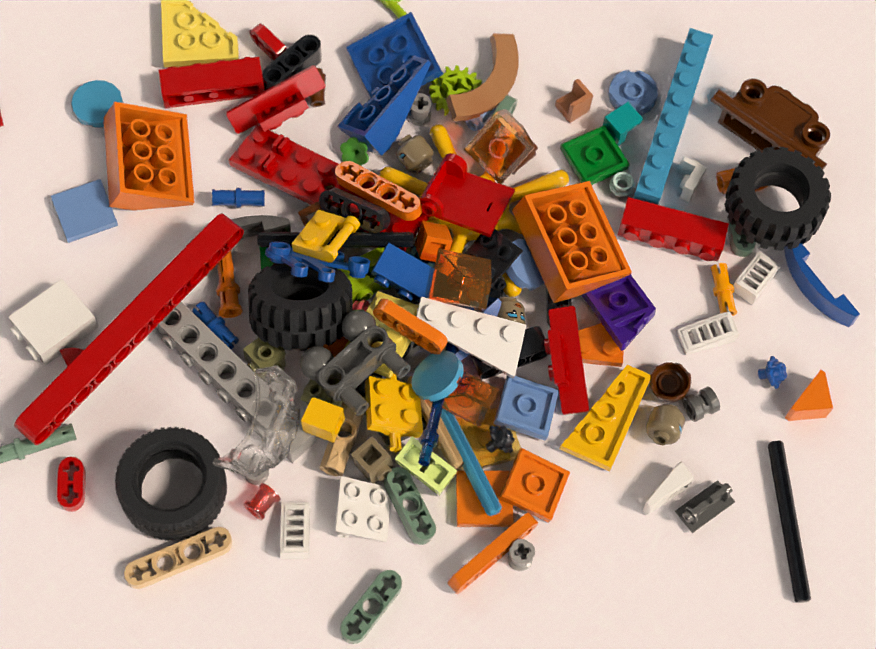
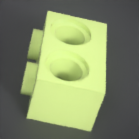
(434, 476)

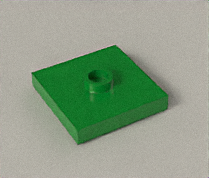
(594, 156)

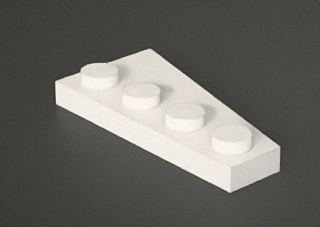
(479, 334)

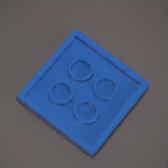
(388, 49)

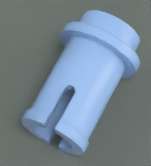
(478, 123)

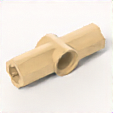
(338, 453)

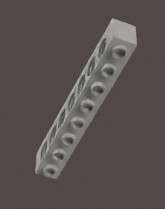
(224, 361)

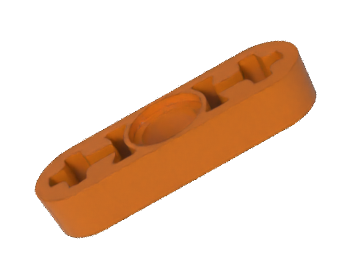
(410, 326)

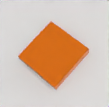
(534, 485)
(469, 508)

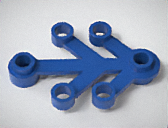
(283, 253)

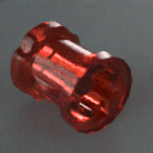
(262, 501)

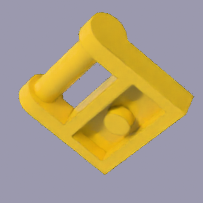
(319, 231)

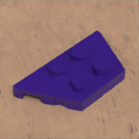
(621, 309)

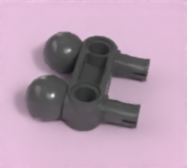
(353, 362)

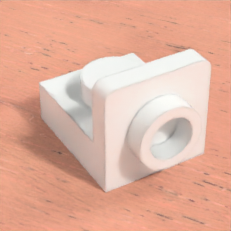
(693, 174)

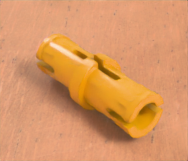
(723, 289)

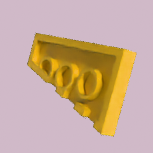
(607, 423)

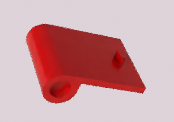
(464, 197)

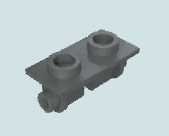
(705, 505)

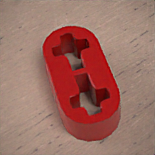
(267, 41)
(64, 484)

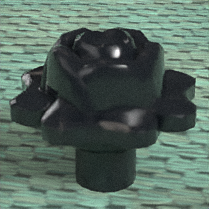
(500, 439)

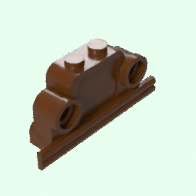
(772, 119)

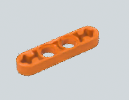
(380, 187)
(492, 553)

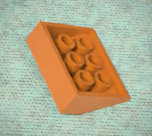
(147, 158)
(570, 240)

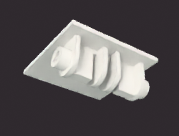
(362, 510)

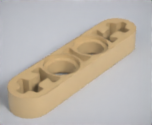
(180, 562)

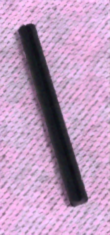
(356, 239)
(789, 522)

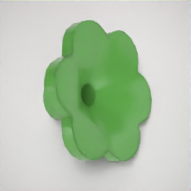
(354, 151)

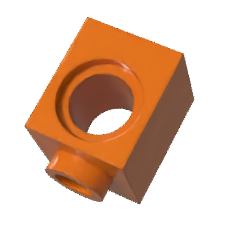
(430, 238)

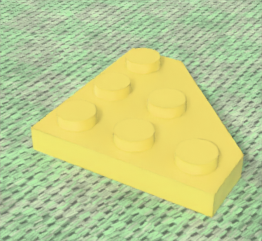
(193, 36)

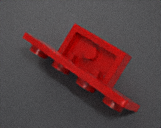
(277, 103)
(567, 360)

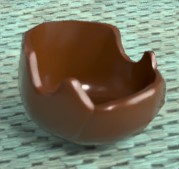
(670, 382)

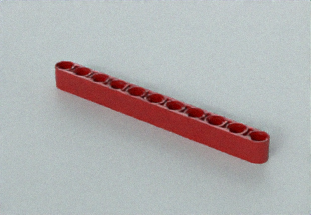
(128, 329)

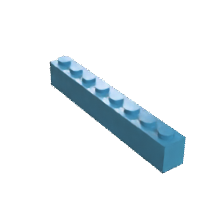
(673, 117)

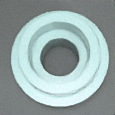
(625, 179)

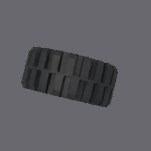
(786, 171)
(298, 309)

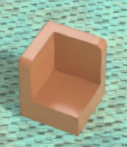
(576, 102)

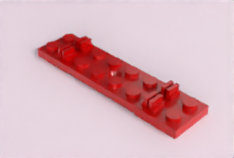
(302, 173)

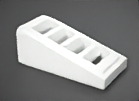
(746, 291)
(724, 319)
(675, 483)
(295, 551)

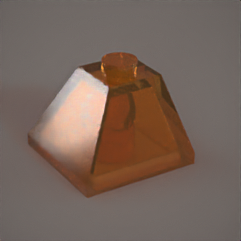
(500, 145)
(461, 280)
(471, 399)

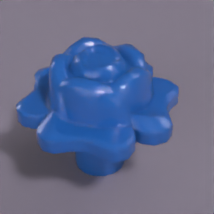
(774, 372)

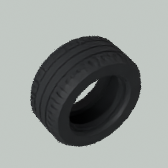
(154, 449)

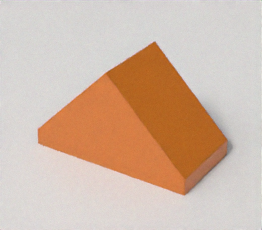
(813, 402)

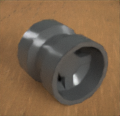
(701, 404)

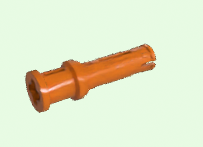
(228, 289)

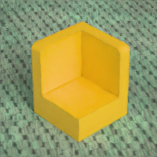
(322, 419)

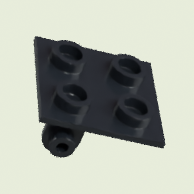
(501, 253)

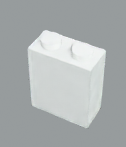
(52, 322)

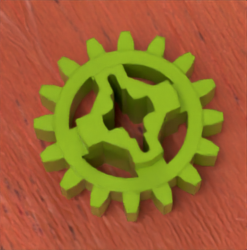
(452, 83)

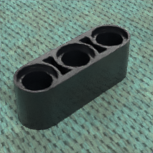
(294, 55)
(531, 351)

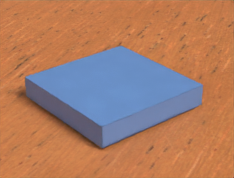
(84, 210)
(526, 407)

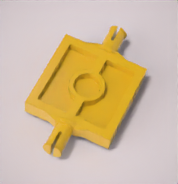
(393, 409)

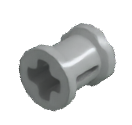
(420, 110)
(527, 549)

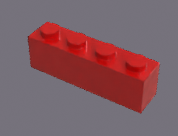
(211, 82)
(673, 229)

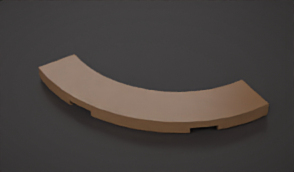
(495, 88)

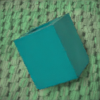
(622, 121)

